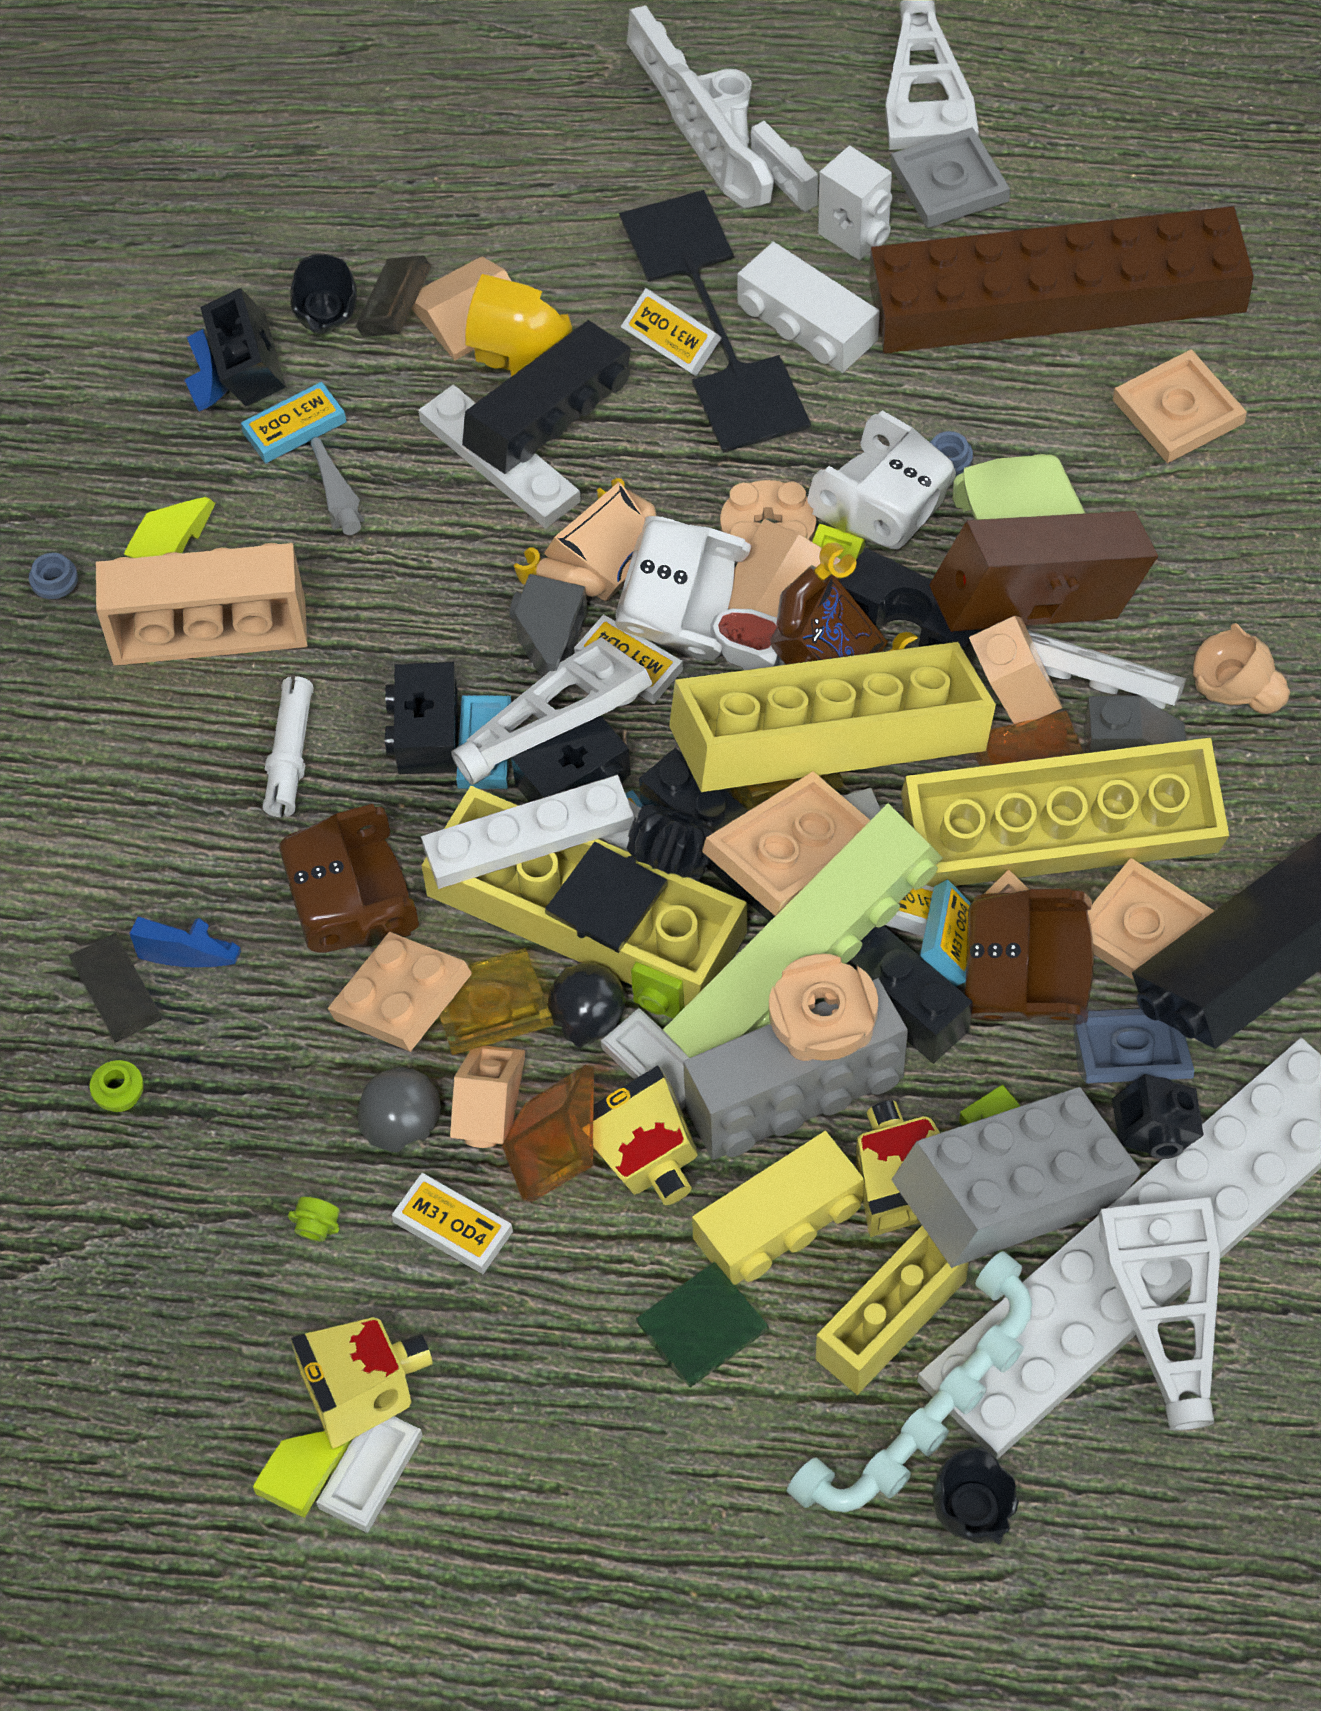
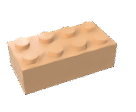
(201, 604)

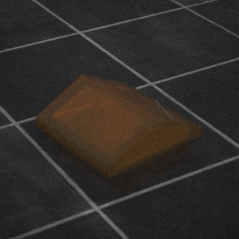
(553, 1136)

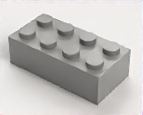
(761, 1090)
(1014, 1176)

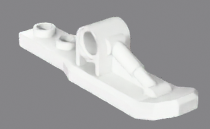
(706, 109)

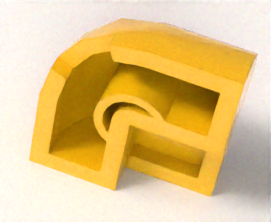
(511, 324)

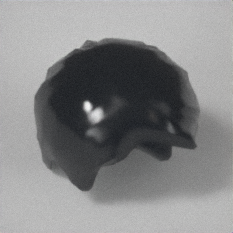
(323, 293)
(586, 1002)
(975, 1496)

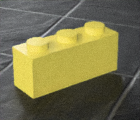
(779, 1209)
(888, 1311)

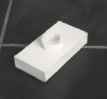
(786, 166)

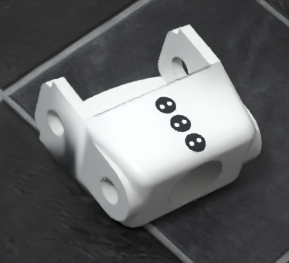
(886, 488)
(678, 585)

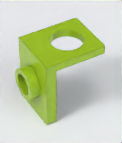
(657, 991)

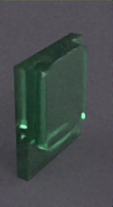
(701, 1325)

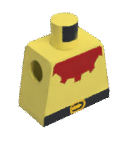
(645, 1136)
(879, 1158)
(357, 1375)

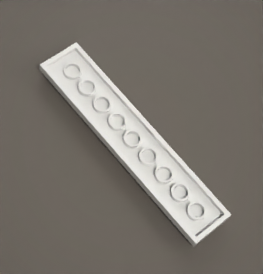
(1248, 1164)

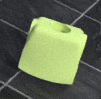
(1016, 488)

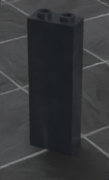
(1240, 954)

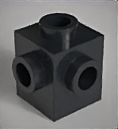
(1157, 1116)

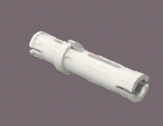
(286, 762)

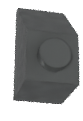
(548, 620)
(1128, 723)

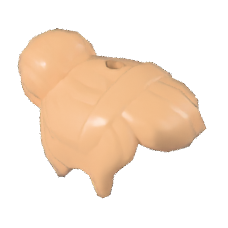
(1239, 671)

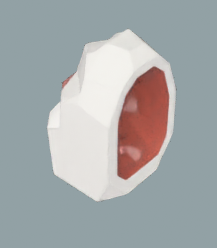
(746, 638)

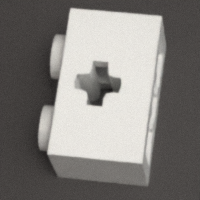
(854, 202)

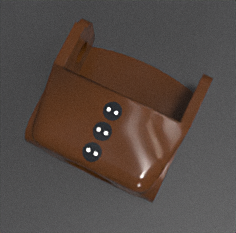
(347, 881)
(1030, 956)

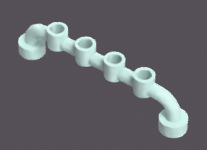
(924, 1426)

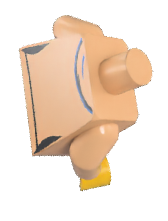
(594, 546)

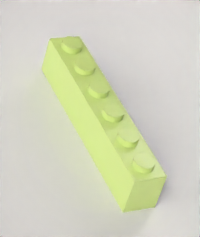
(826, 917)

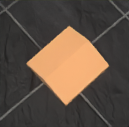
(446, 303)
(772, 564)

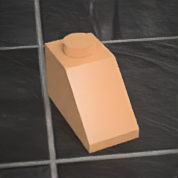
(1016, 670)
(486, 1095)

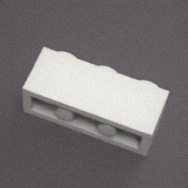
(807, 307)

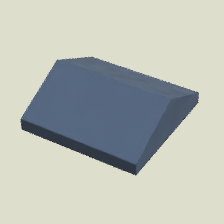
(1128, 1045)

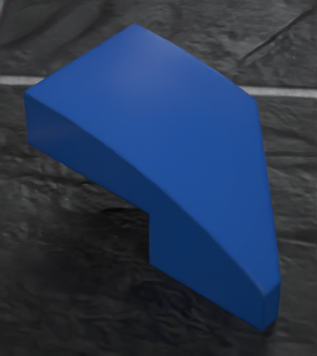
(205, 384)
(178, 948)

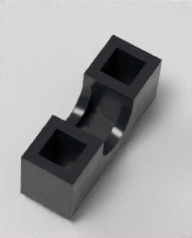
(898, 593)

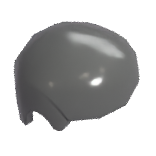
(398, 1108)

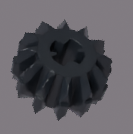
(669, 841)

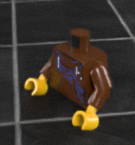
(822, 619)

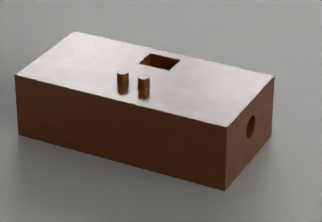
(1042, 569)

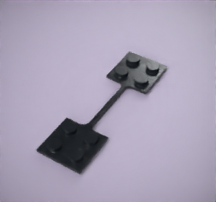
(745, 399)

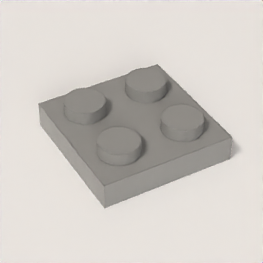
(950, 177)

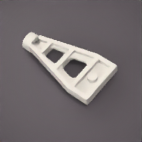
(924, 121)
(598, 669)
(1163, 1234)

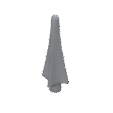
(340, 498)

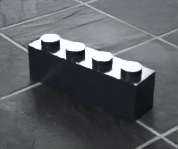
(546, 397)

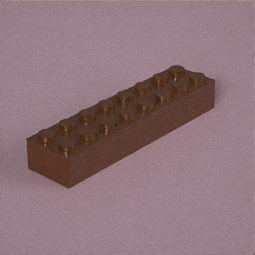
(1060, 279)

